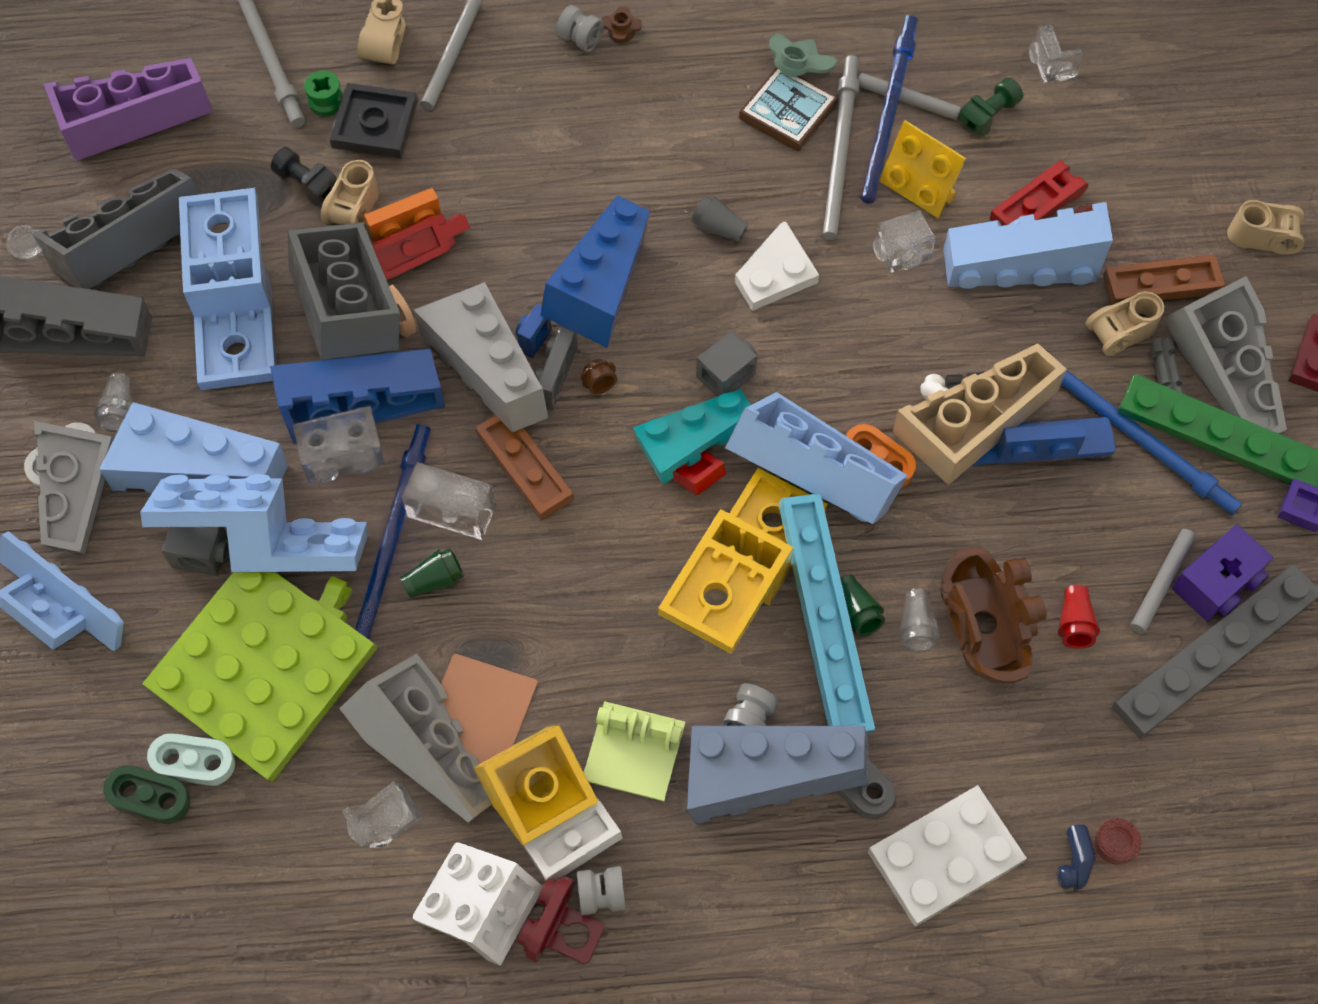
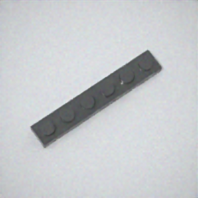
(1216, 651)

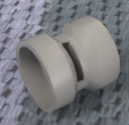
(579, 28)
(752, 707)
(590, 890)

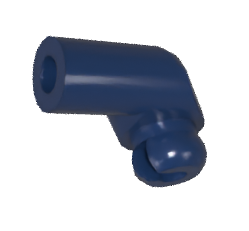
(1083, 859)

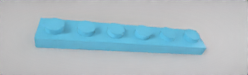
(825, 612)

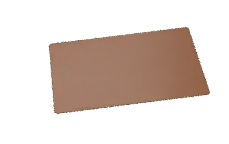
(487, 704)

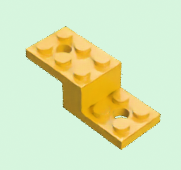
(738, 558)

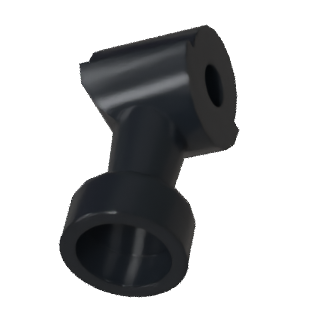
(316, 181)

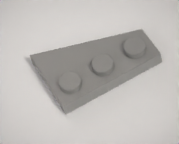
(69, 484)

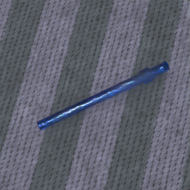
(903, 52)
(391, 532)

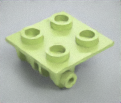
(633, 751)

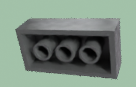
(343, 291)

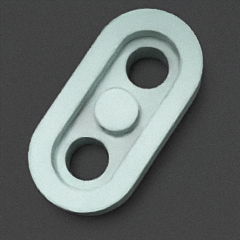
(193, 760)

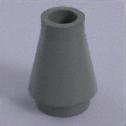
(718, 219)

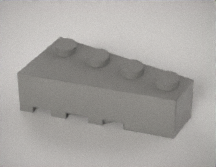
(482, 349)

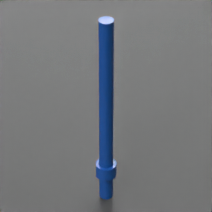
(1202, 483)

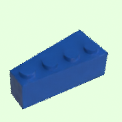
(596, 274)
(388, 382)

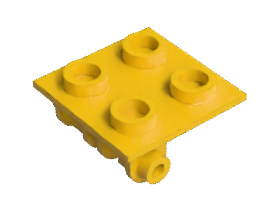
(922, 169)

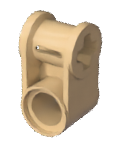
(382, 32)
(347, 200)
(1266, 226)
(1120, 324)

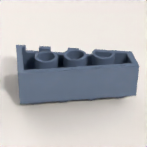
(771, 765)

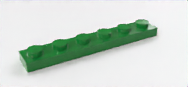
(1219, 432)

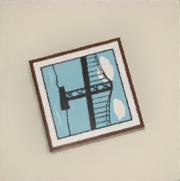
(788, 108)

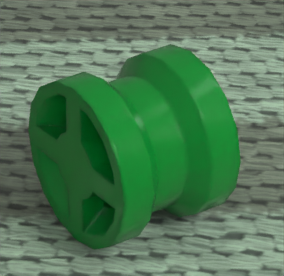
(323, 93)

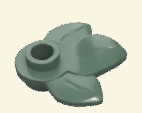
(799, 57)

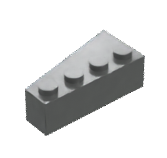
(118, 233)
(70, 320)

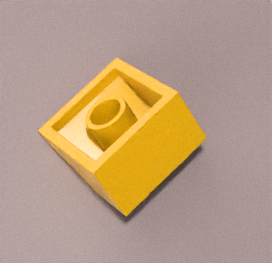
(536, 784)

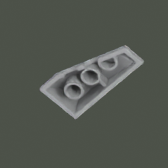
(1229, 352)
(409, 725)

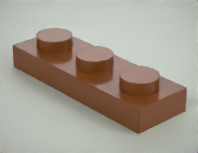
(1165, 278)
(525, 467)

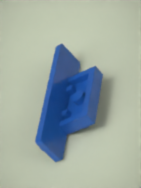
(1052, 441)

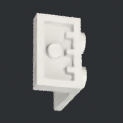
(479, 901)

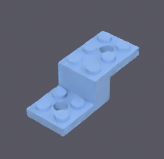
(227, 288)
(256, 524)

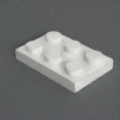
(946, 855)

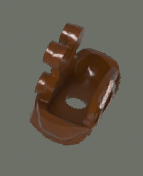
(977, 586)

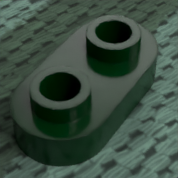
(149, 795)

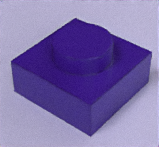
(1300, 505)

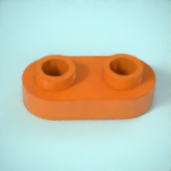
(884, 448)

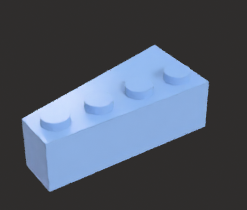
(1029, 250)
(165, 444)

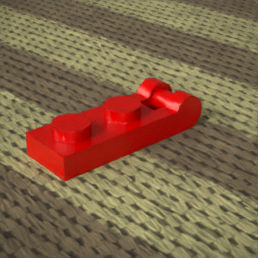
(1041, 195)

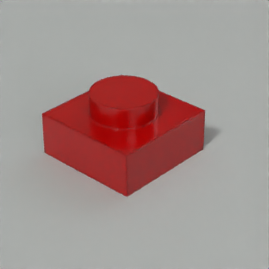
(701, 474)

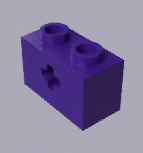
(1235, 556)

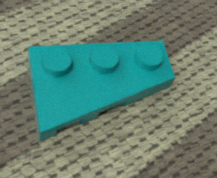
(688, 432)

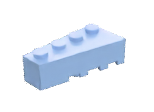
(816, 457)

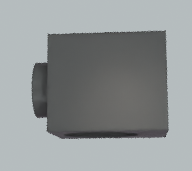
(727, 364)
(197, 549)

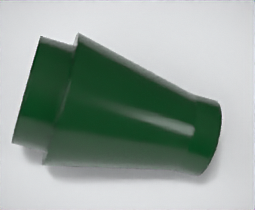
(433, 573)
(863, 610)

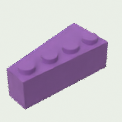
(127, 105)

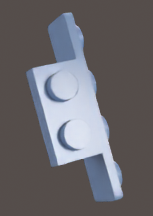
(50, 601)

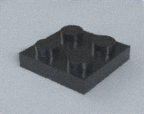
(373, 120)

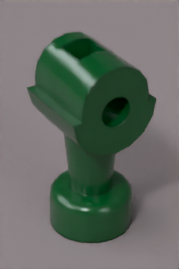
(979, 113)

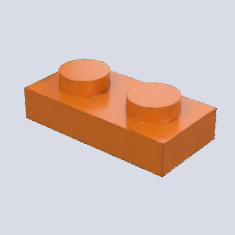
(401, 214)

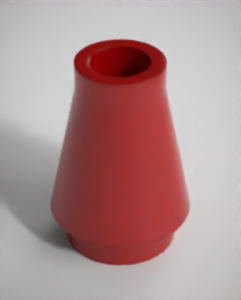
(1078, 621)

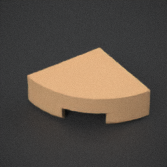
(407, 322)

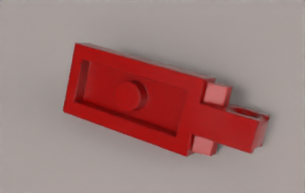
(418, 243)

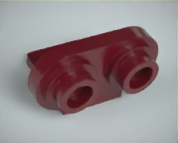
(543, 932)

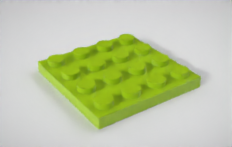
(260, 668)

